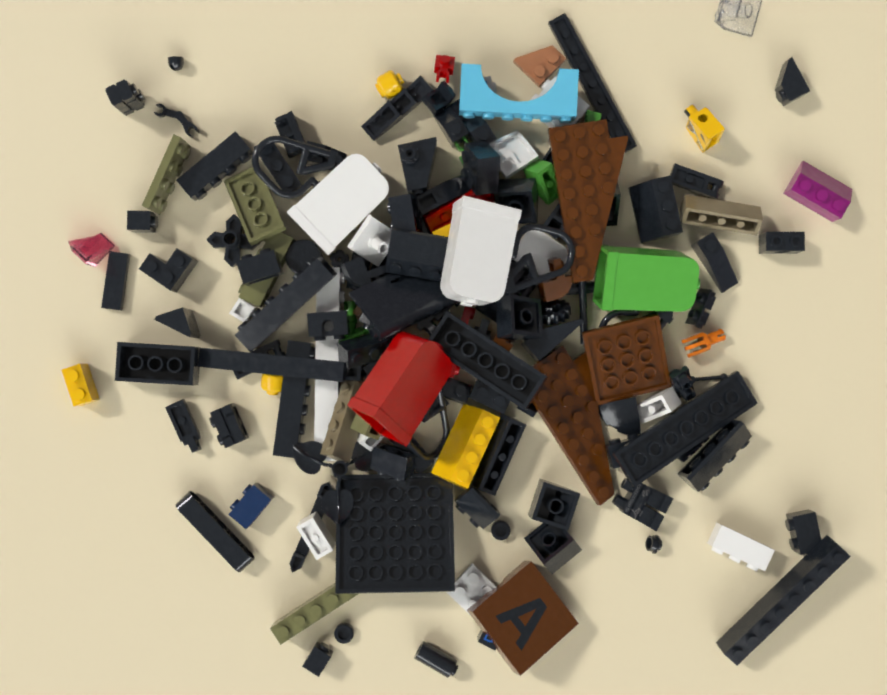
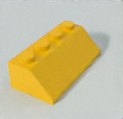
(465, 445)

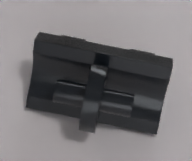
(682, 383)

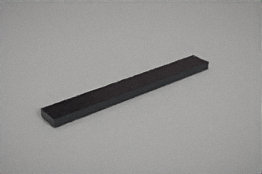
(589, 78)
(272, 364)

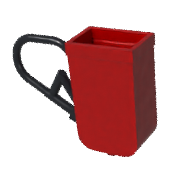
(403, 389)

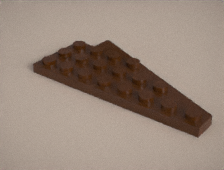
(586, 180)
(574, 420)

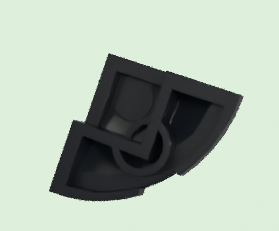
(621, 415)

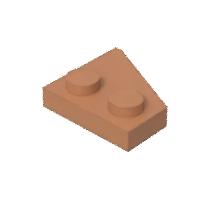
(540, 64)

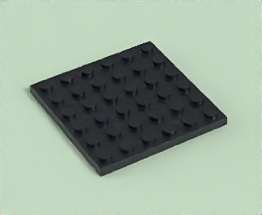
(396, 536)

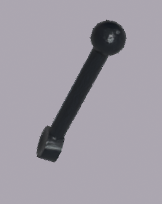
(722, 376)

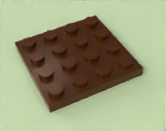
(626, 359)

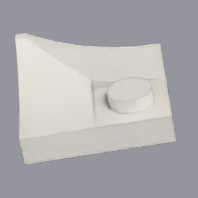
(514, 153)

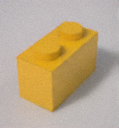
(80, 384)

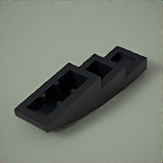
(397, 108)

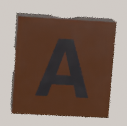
(523, 617)

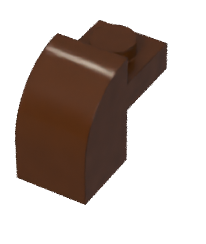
(555, 287)

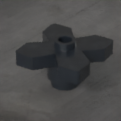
(224, 240)

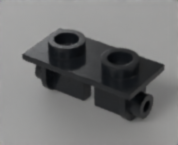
(704, 299)

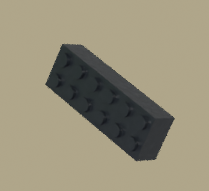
(488, 361)

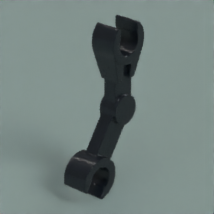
(179, 116)

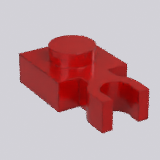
(444, 67)

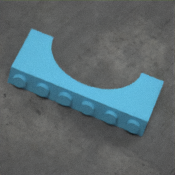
(480, 100)

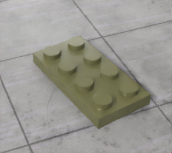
(165, 177)
(254, 206)

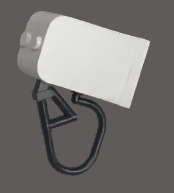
(338, 200)
(481, 249)

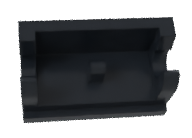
(289, 128)

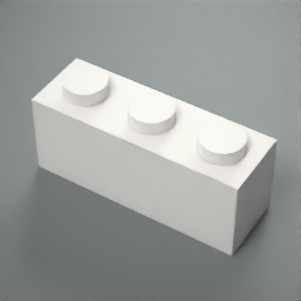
(740, 547)

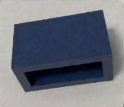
(251, 505)

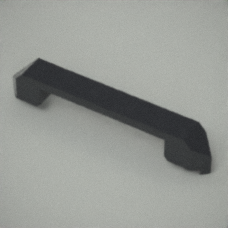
(302, 548)

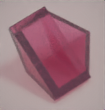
(91, 249)

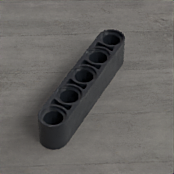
(215, 531)

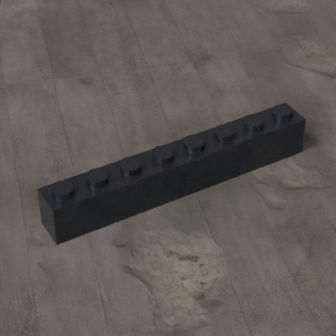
(782, 600)

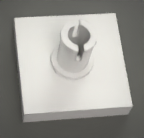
(371, 240)

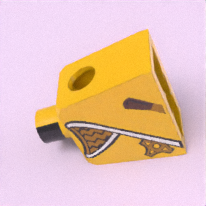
(703, 127)

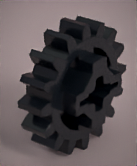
(555, 311)

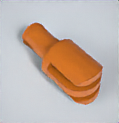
(704, 341)

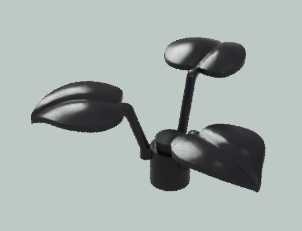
(334, 503)

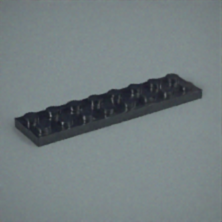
(684, 428)

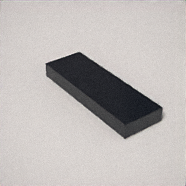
(115, 280)

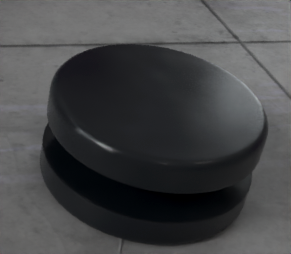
(301, 253)

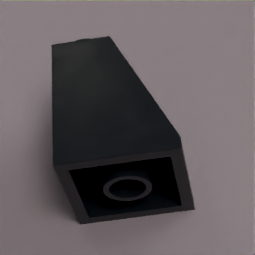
(419, 173)

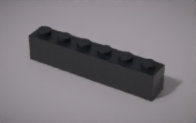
(285, 304)
(293, 404)

